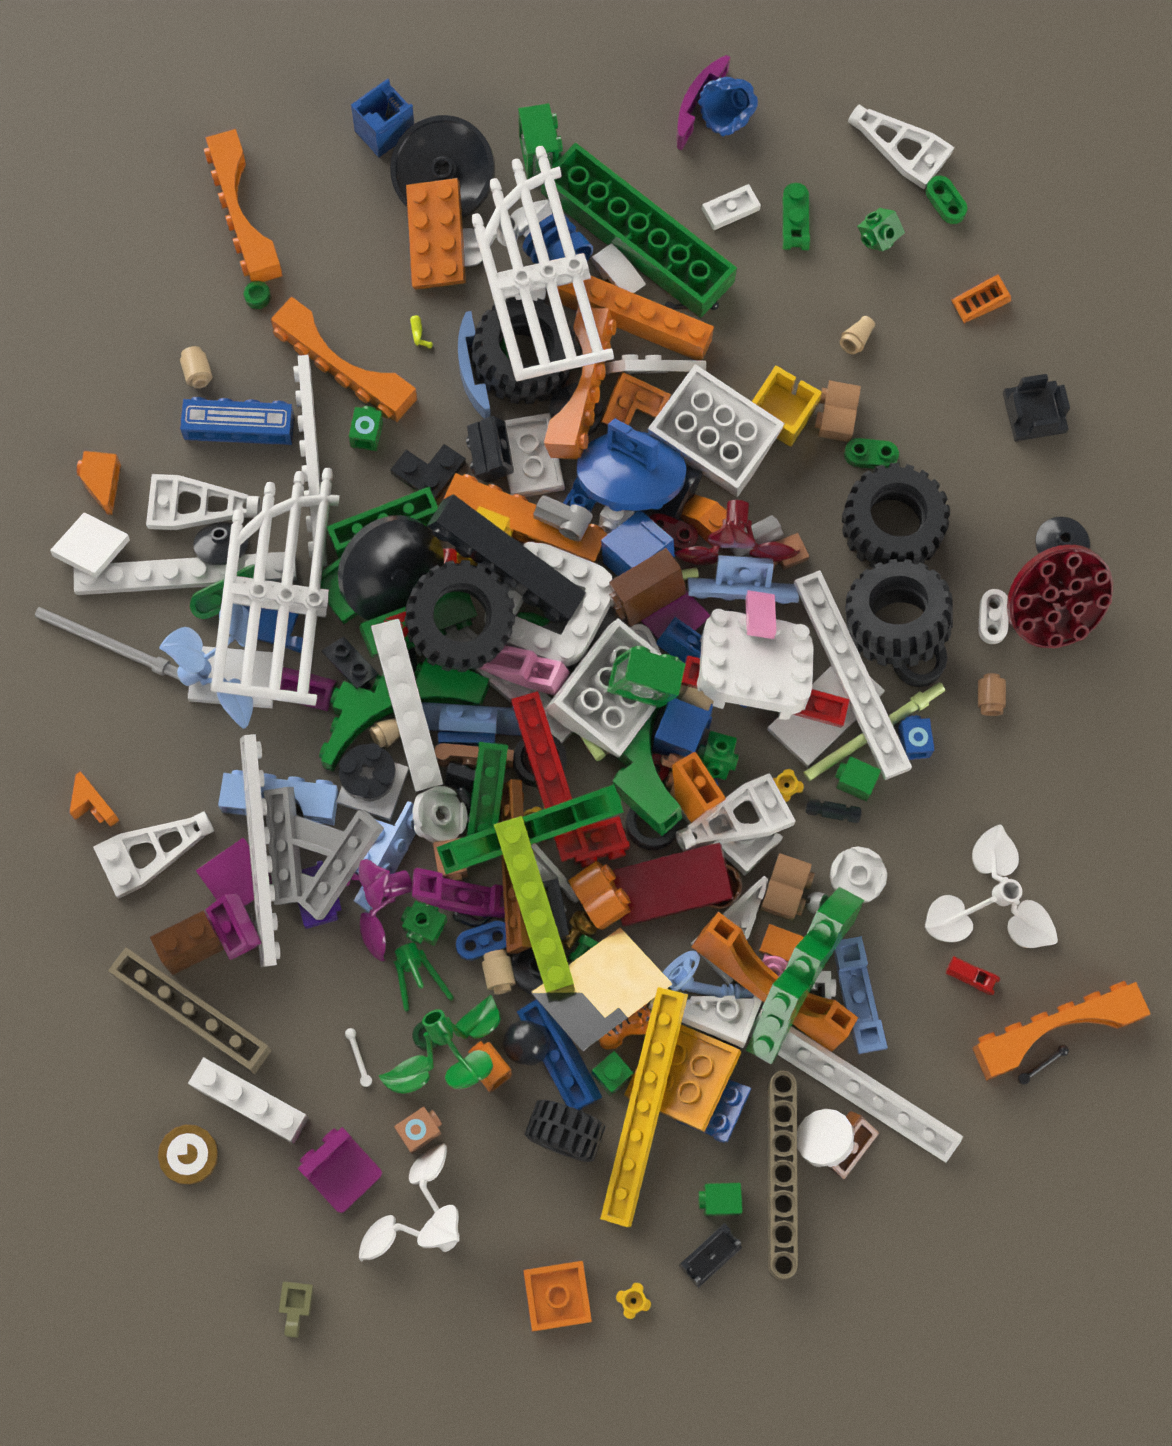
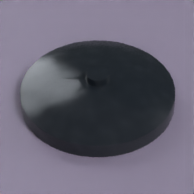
(443, 150)
(386, 563)

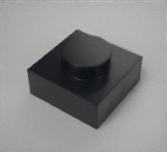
(460, 775)

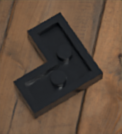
(435, 474)

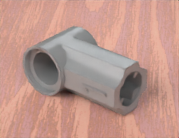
(570, 520)
(763, 531)

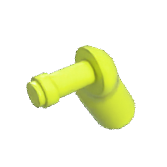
(417, 332)

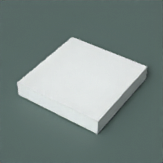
(90, 545)
(383, 807)

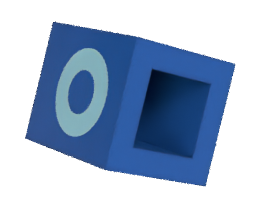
(916, 737)

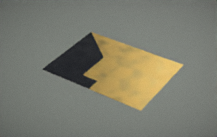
(607, 989)

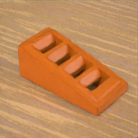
(994, 282)

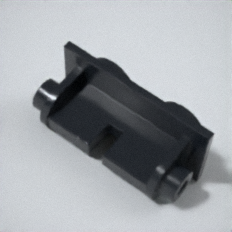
(350, 663)

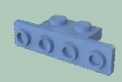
(470, 718)

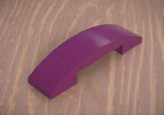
(685, 125)
(457, 895)

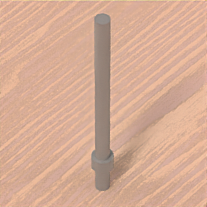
(159, 665)

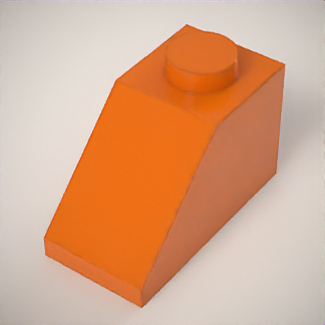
(100, 477)
(703, 515)
(695, 787)

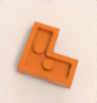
(633, 395)

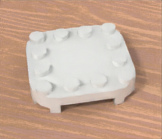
(755, 669)

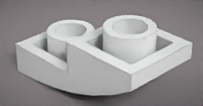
(617, 269)

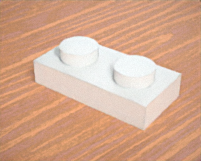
(731, 207)

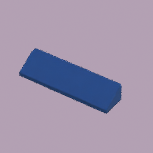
(681, 641)
(563, 1060)

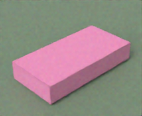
(760, 614)

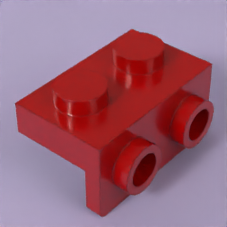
(603, 840)

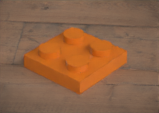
(557, 1296)

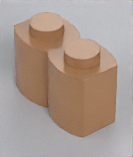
(839, 411)
(786, 887)

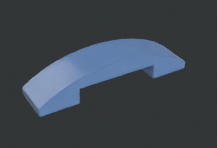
(476, 393)
(858, 995)

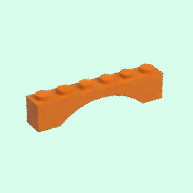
(257, 250)
(383, 390)
(569, 428)
(728, 949)
(1115, 1009)

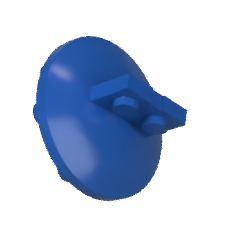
(630, 469)

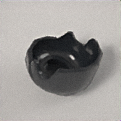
(526, 1042)

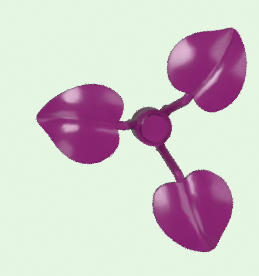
(378, 884)

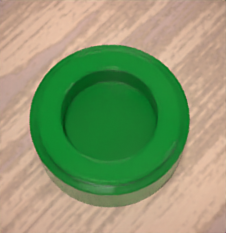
(257, 295)

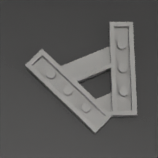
(343, 849)

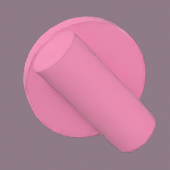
(775, 963)

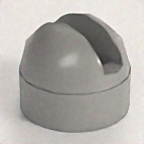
(817, 899)

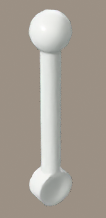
(365, 1080)

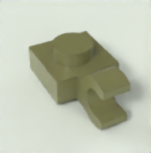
(295, 1302)

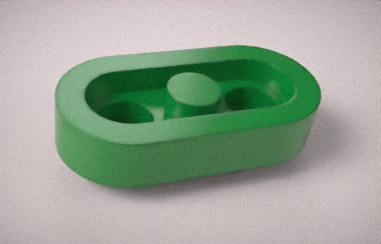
(948, 200)
(871, 453)

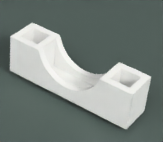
(248, 1100)

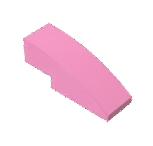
(528, 670)

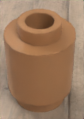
(991, 694)

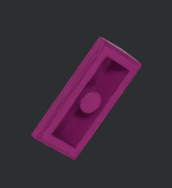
(318, 685)
(233, 925)

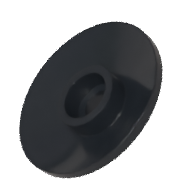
(1051, 530)
(212, 543)

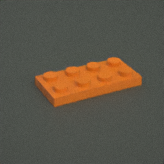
(436, 234)

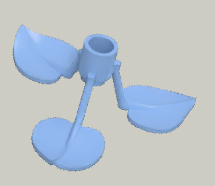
(186, 649)

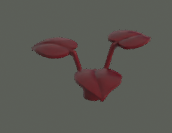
(734, 535)

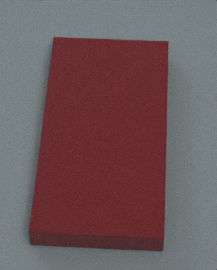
(674, 884)

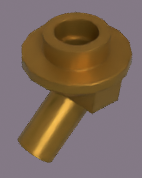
(581, 925)

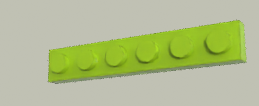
(534, 904)

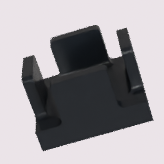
(1037, 408)

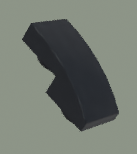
(675, 506)

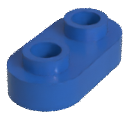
(483, 939)

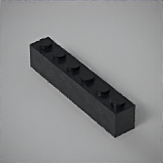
(515, 564)

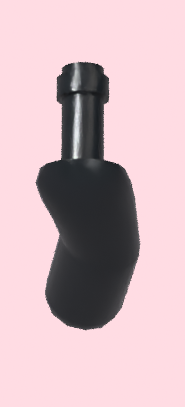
(466, 797)
(469, 920)

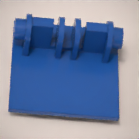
(727, 1111)

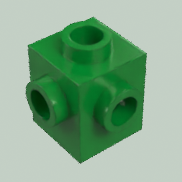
(880, 229)
(719, 754)
(427, 932)

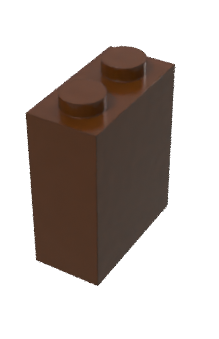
(647, 587)
(187, 943)

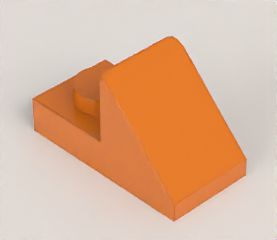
(86, 797)

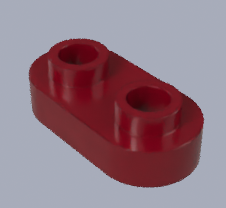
(674, 528)

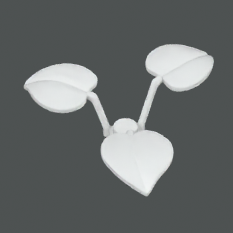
(520, 227)
(996, 855)
(438, 1232)

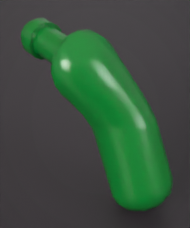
(533, 618)

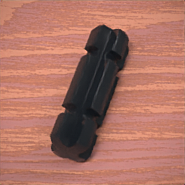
(833, 810)

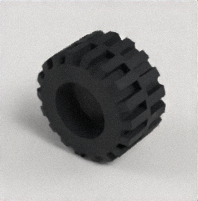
(565, 1130)

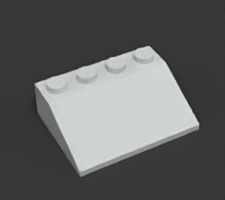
(716, 430)
(587, 706)

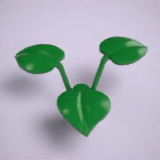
(476, 1066)

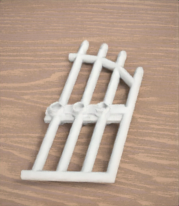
(538, 276)
(275, 595)

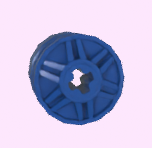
(553, 242)

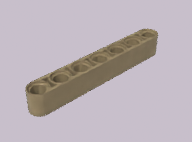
(789, 1161)

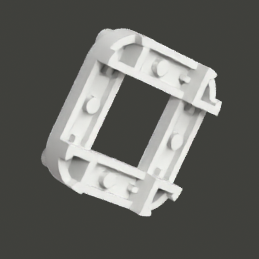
(584, 623)

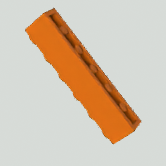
(644, 317)
(521, 518)

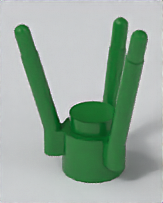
(410, 959)

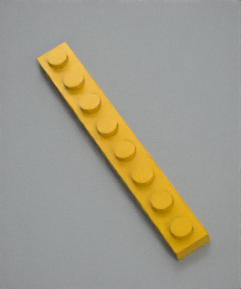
(644, 1107)

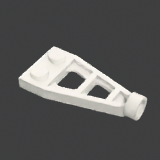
(927, 161)
(165, 497)
(767, 803)
(119, 865)

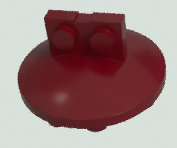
(1059, 596)

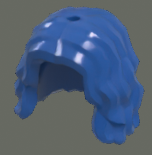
(727, 104)

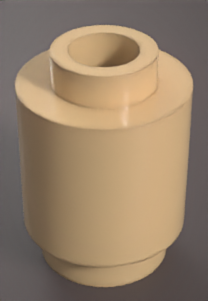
(195, 367)
(498, 971)

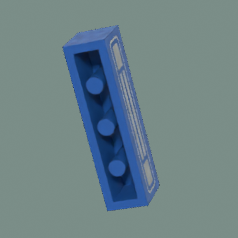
(237, 421)

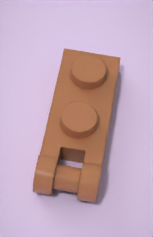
(463, 754)

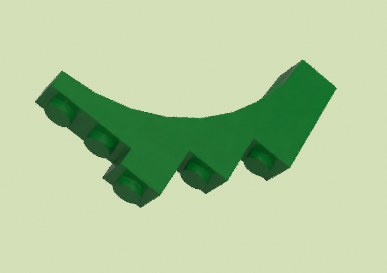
(363, 708)
(640, 784)
(539, 827)
(804, 967)

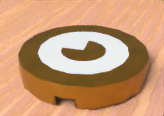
(188, 1154)

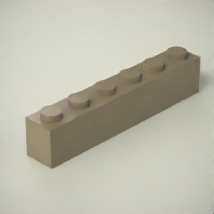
(190, 1010)

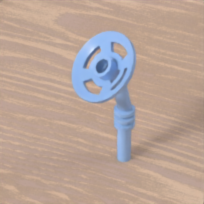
(681, 973)

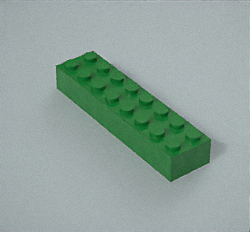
(641, 231)

